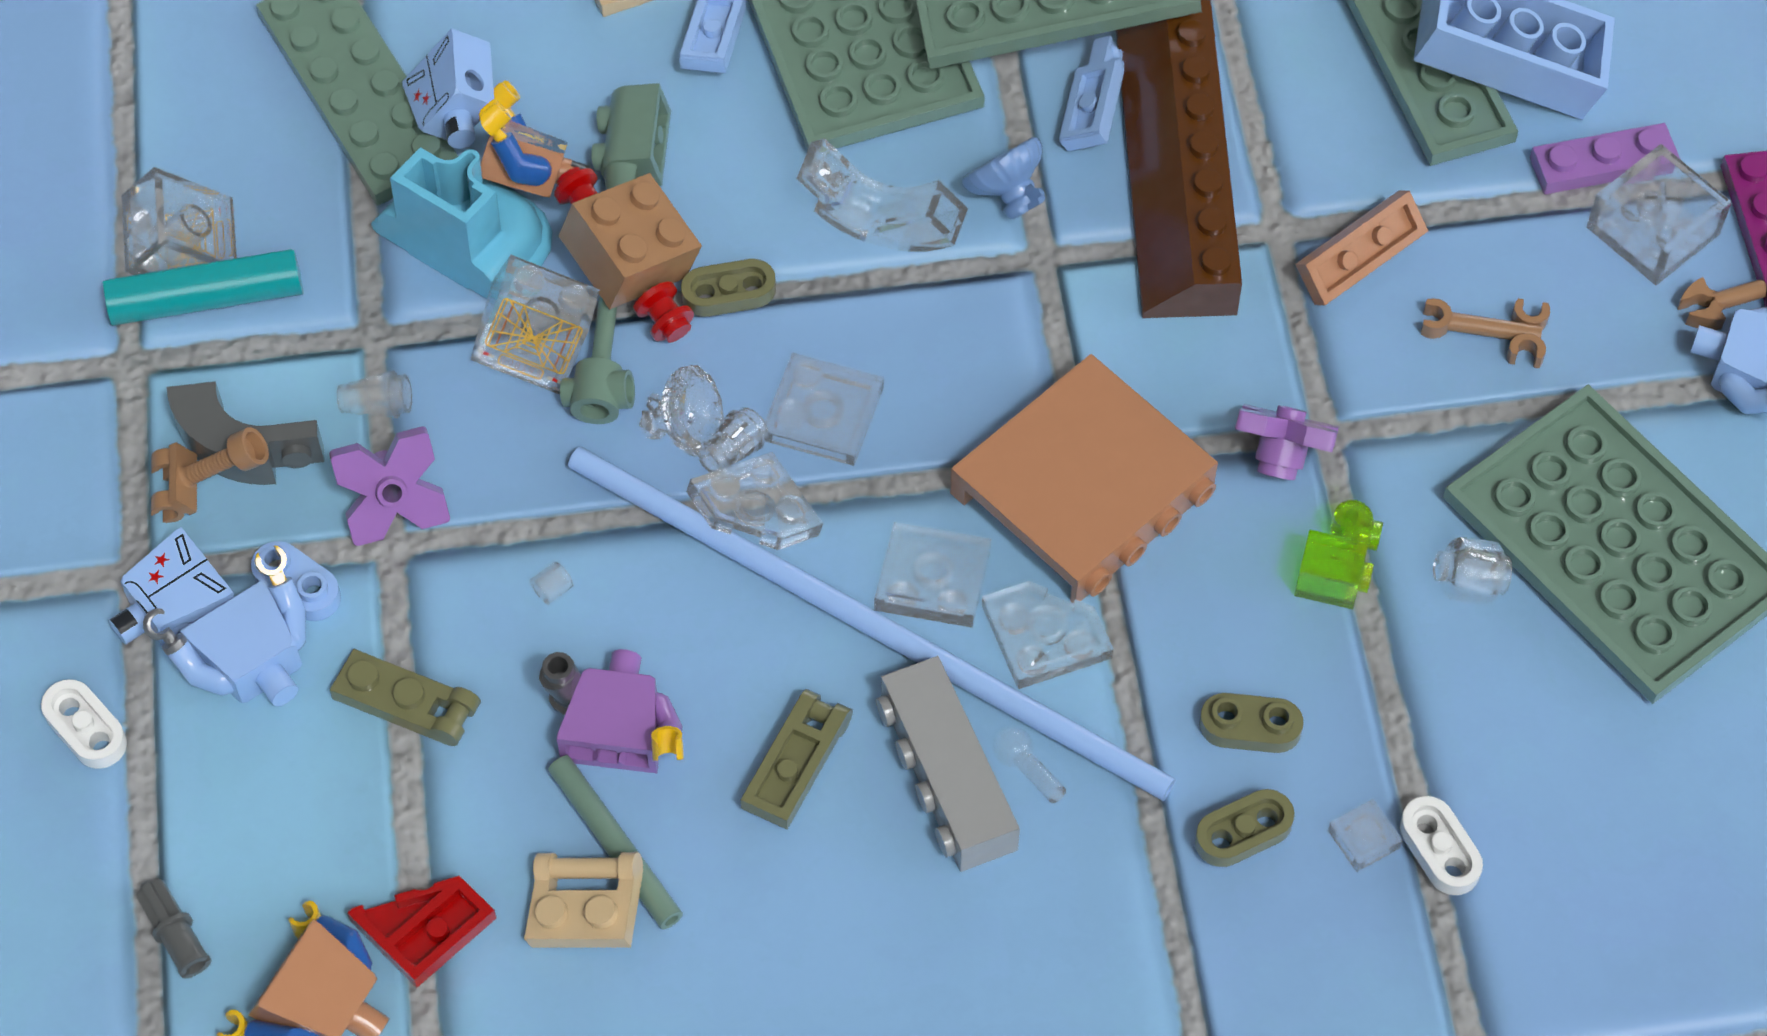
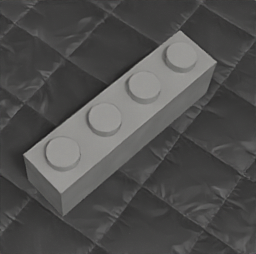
(948, 764)

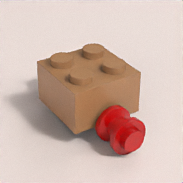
(630, 246)

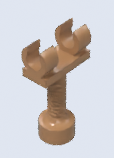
(180, 467)

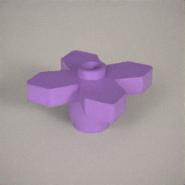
(1284, 438)
(389, 485)

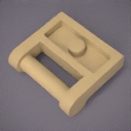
(584, 916)

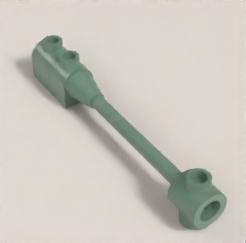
(634, 146)

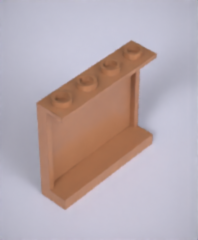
(1087, 476)

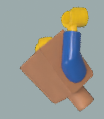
(517, 153)
(317, 985)

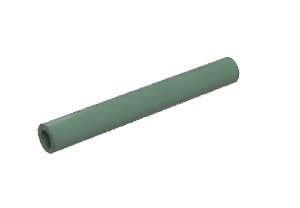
(612, 837)

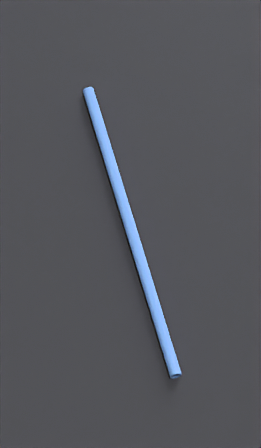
(874, 625)

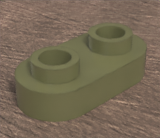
(728, 287)
(1252, 724)
(1241, 828)

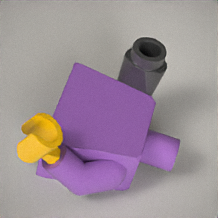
(611, 714)

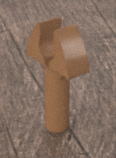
(1712, 317)

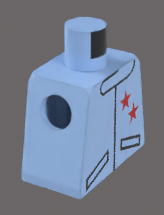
(451, 88)
(173, 579)

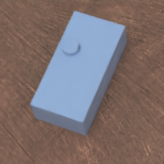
(1522, 47)

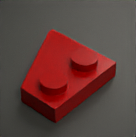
(425, 926)

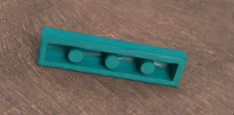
(202, 287)

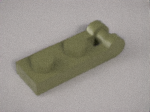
(404, 697)
(795, 759)

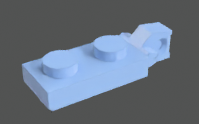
(712, 35)
(1093, 97)

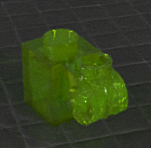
(1335, 562)

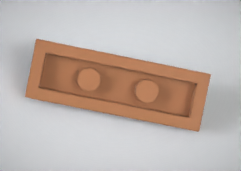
(1361, 247)

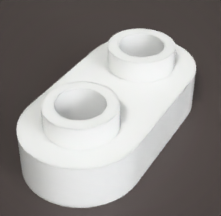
(87, 726)
(1444, 847)

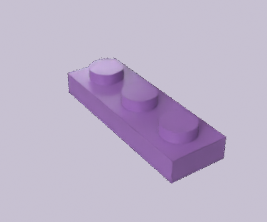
(1595, 158)

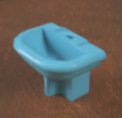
(460, 220)

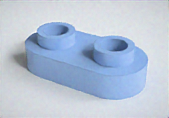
(304, 574)

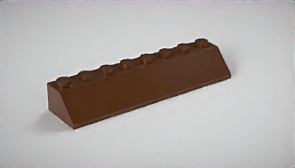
(1179, 168)

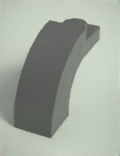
(207, 427)

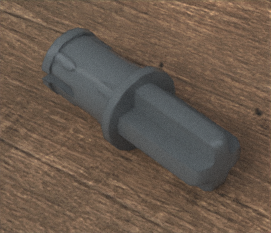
(173, 928)

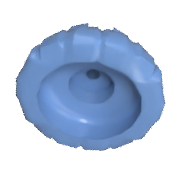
(1010, 178)

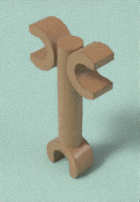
(1523, 330)

